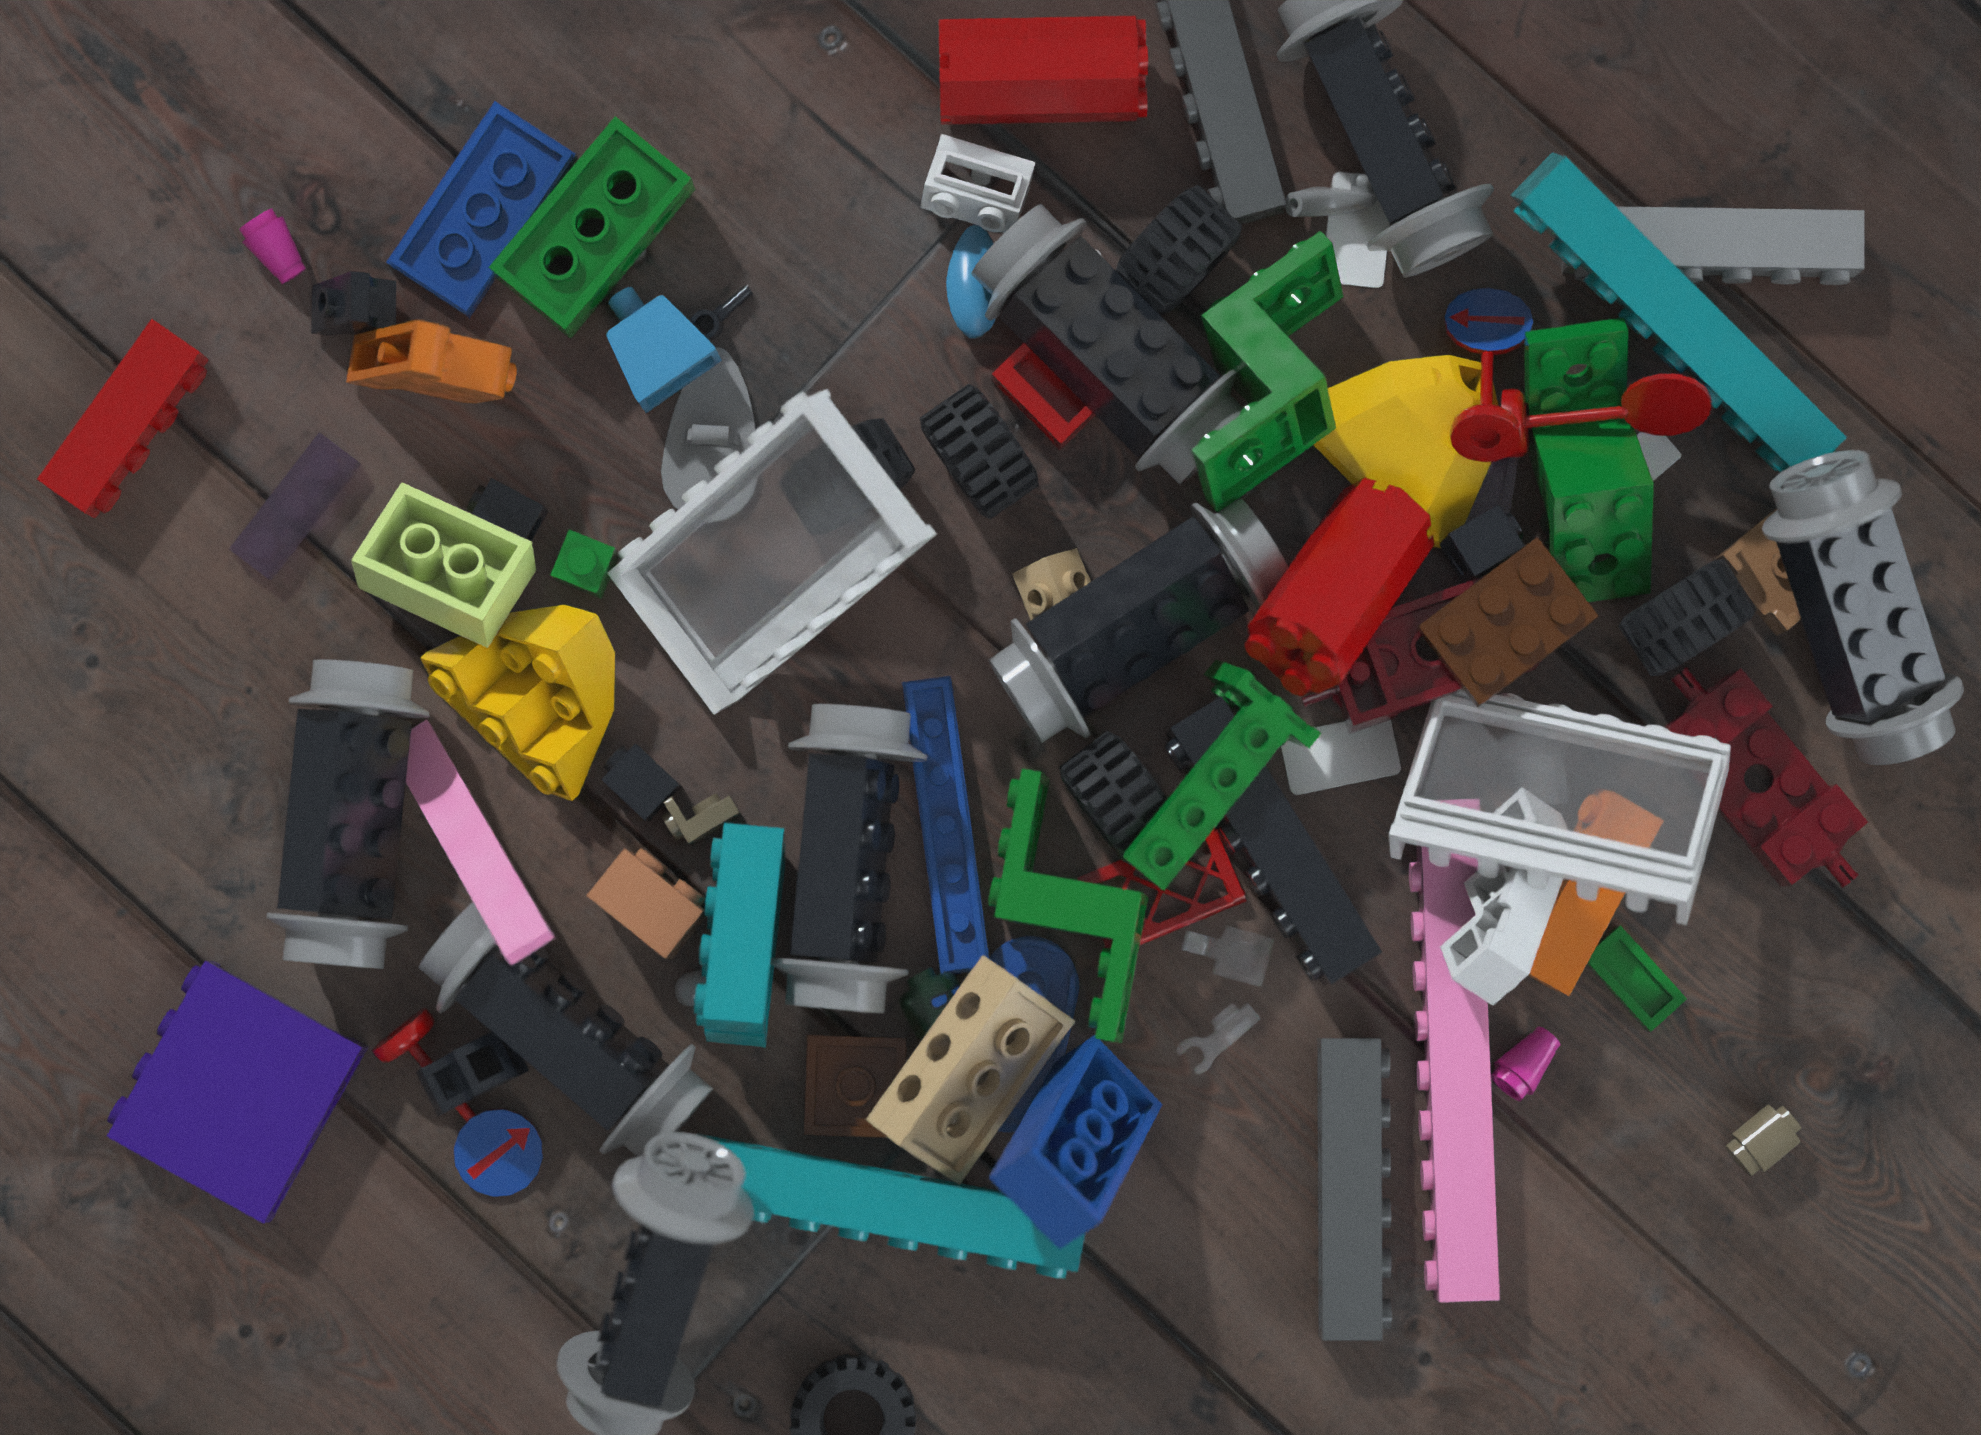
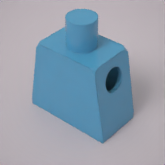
(657, 347)

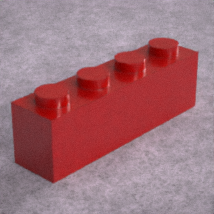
(124, 419)

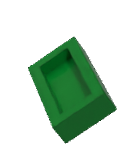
(1635, 979)

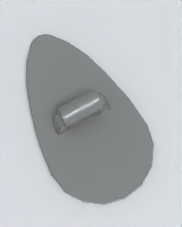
(706, 427)

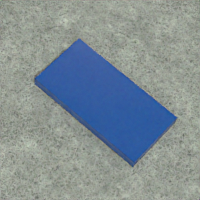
(480, 208)

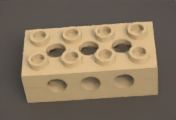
(970, 1070)

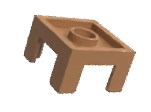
(1763, 577)

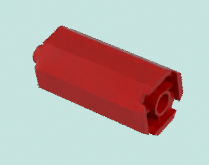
(1042, 69)
(1340, 587)

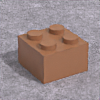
(648, 902)

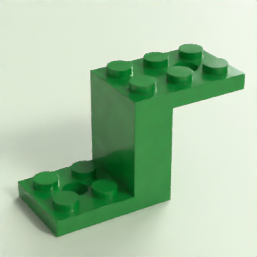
(1283, 388)
(1593, 470)
(1068, 904)

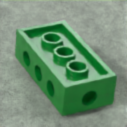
(586, 195)

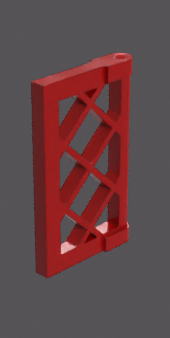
(1197, 910)

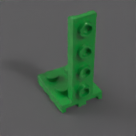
(1219, 775)

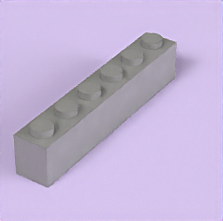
(1754, 242)

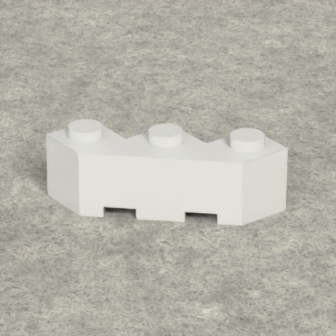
(1504, 935)

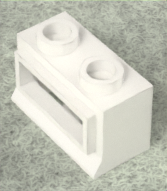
(971, 202)

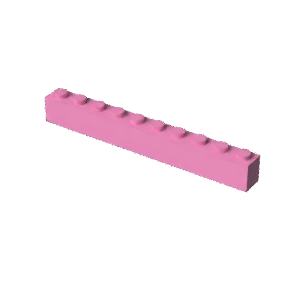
(1457, 1095)

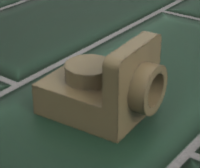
(709, 817)

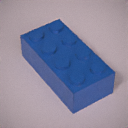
(1076, 1142)

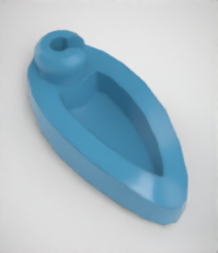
(965, 295)

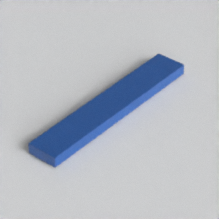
(946, 825)

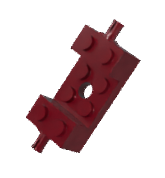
(1389, 671)
(1798, 817)

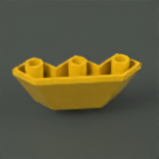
(1397, 432)
(534, 692)

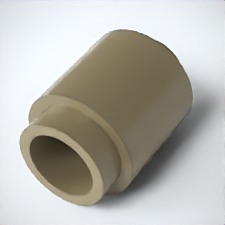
(1764, 1139)

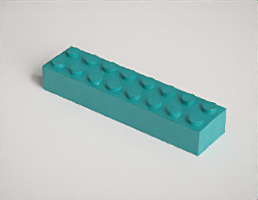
(1670, 308)
(896, 1205)

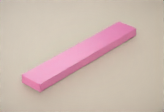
(473, 847)

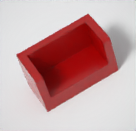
(1042, 396)

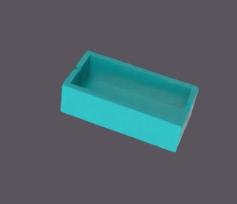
(744, 934)

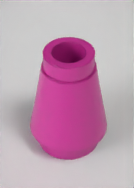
(273, 245)
(1525, 1064)

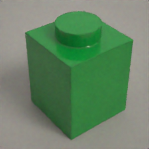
(584, 564)

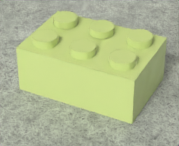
(444, 564)

